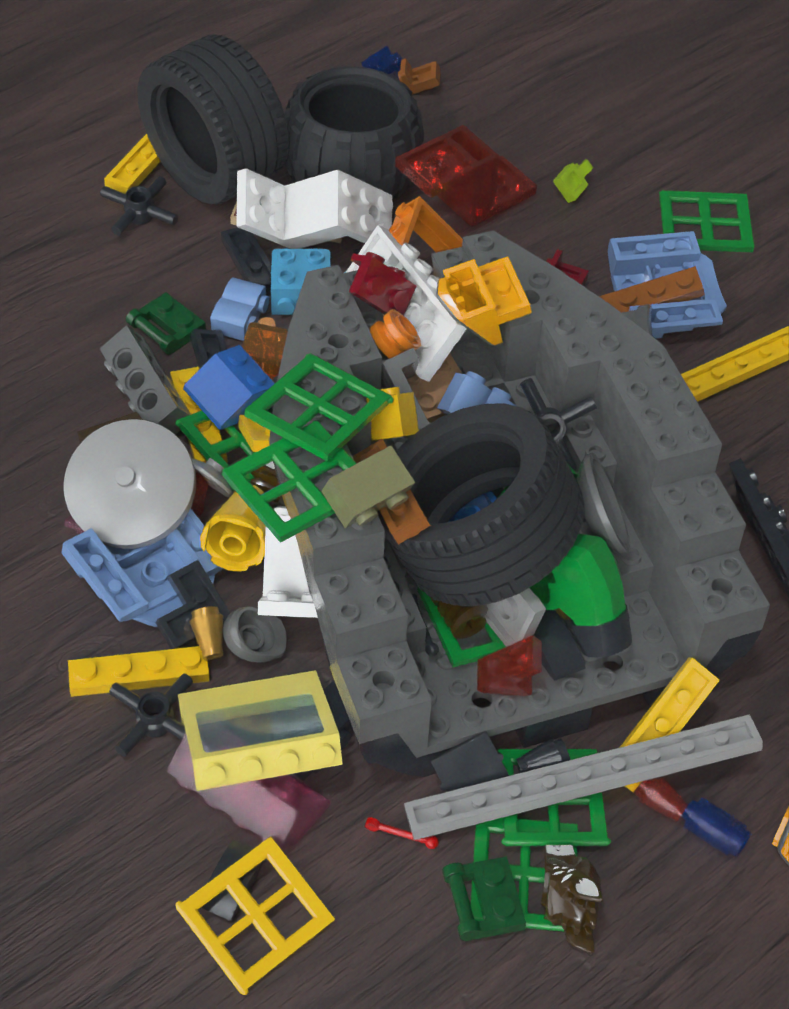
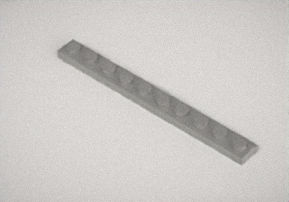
(582, 776)

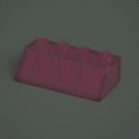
(267, 806)

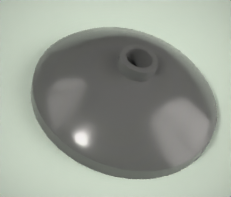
(601, 505)

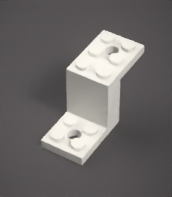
(311, 209)
(284, 578)

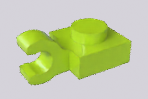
(571, 180)

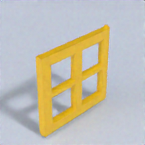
(255, 914)

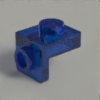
(384, 61)

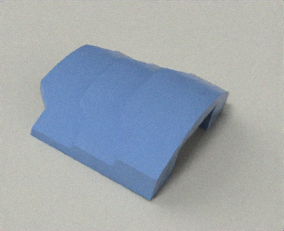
(653, 256)
(136, 579)

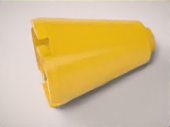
(234, 535)

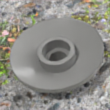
(212, 473)

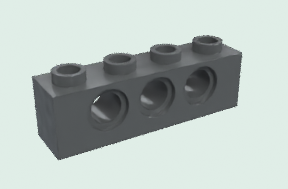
(143, 379)

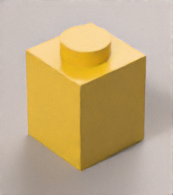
(397, 418)

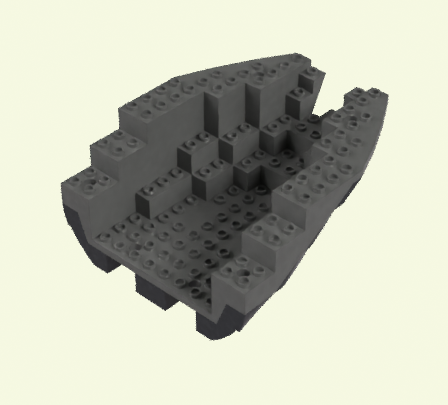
(684, 563)

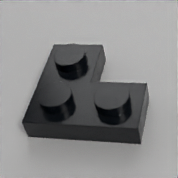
(194, 592)

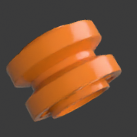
(395, 334)

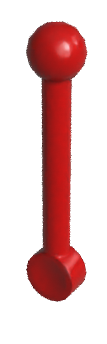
(374, 825)

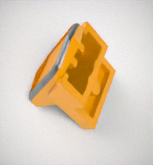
(483, 297)

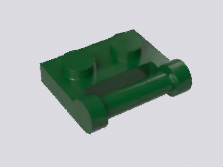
(171, 317)
(495, 895)

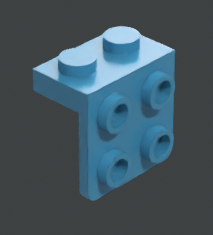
(288, 275)

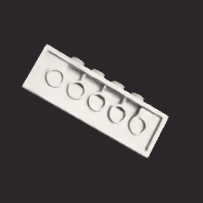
(425, 312)

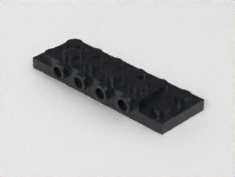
(765, 519)

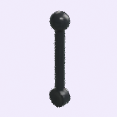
(431, 647)

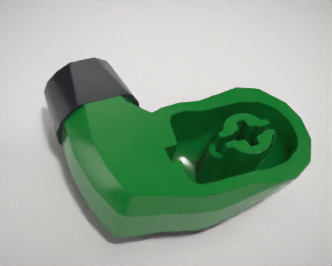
(592, 594)

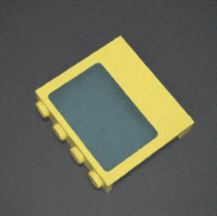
(259, 730)

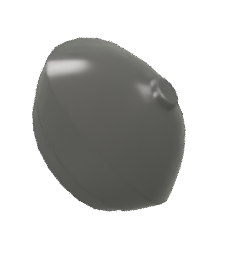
(254, 635)

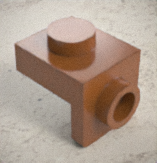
(421, 77)

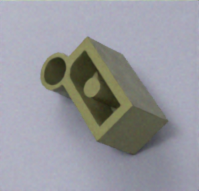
(368, 487)

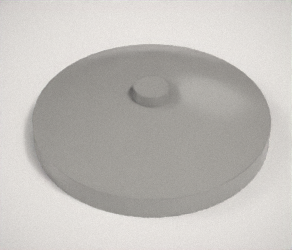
(130, 483)

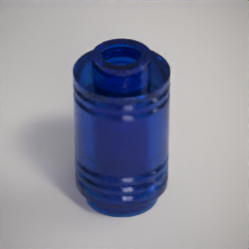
(716, 827)

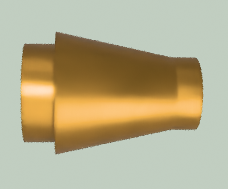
(208, 630)

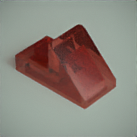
(510, 668)

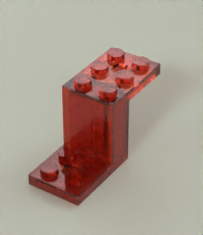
(466, 175)

